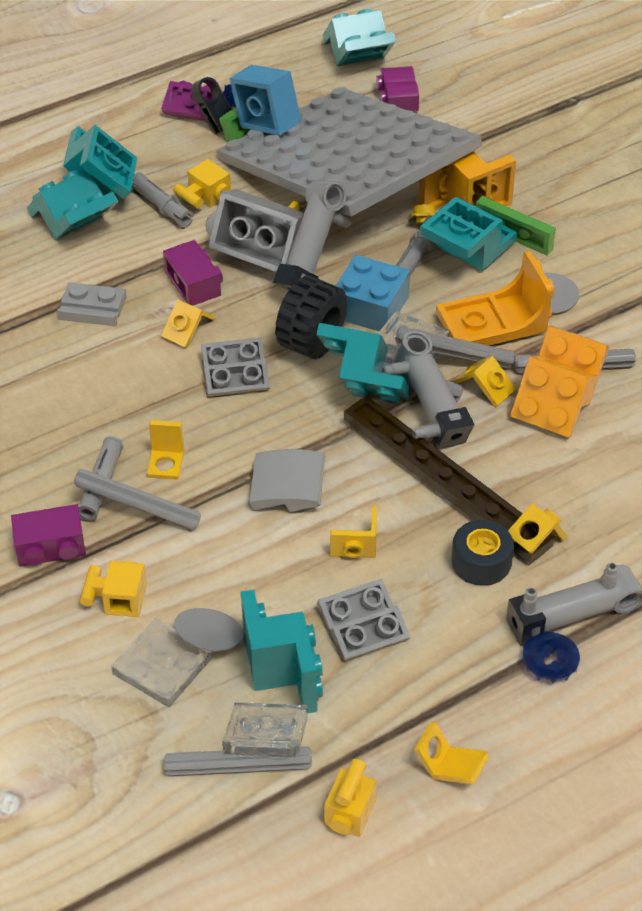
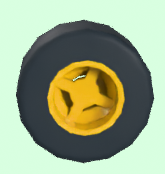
(482, 552)

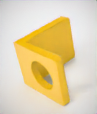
(183, 323)
(490, 379)
(166, 444)
(547, 522)
(354, 543)
(450, 762)

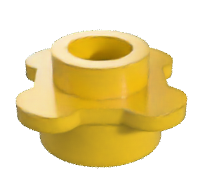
(422, 212)

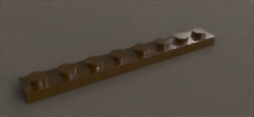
(440, 472)

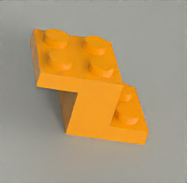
(469, 180)
(559, 381)

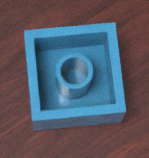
(265, 99)
(373, 291)

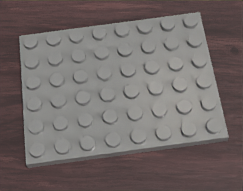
(355, 142)

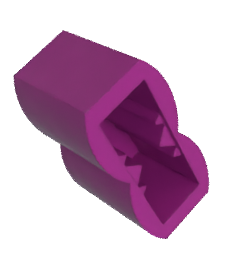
(398, 87)

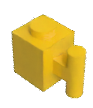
(204, 184)
(121, 588)
(350, 800)

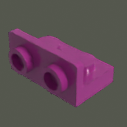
(180, 102)

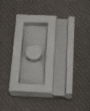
(92, 304)

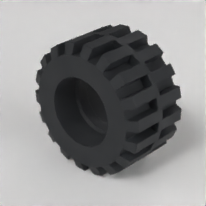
(301, 311)

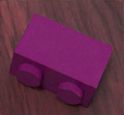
(193, 272)
(48, 535)

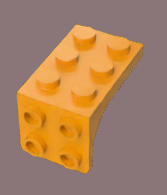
(504, 314)

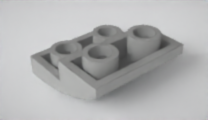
(235, 366)
(287, 478)
(362, 619)

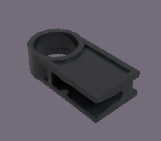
(212, 108)

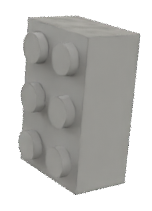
(254, 229)

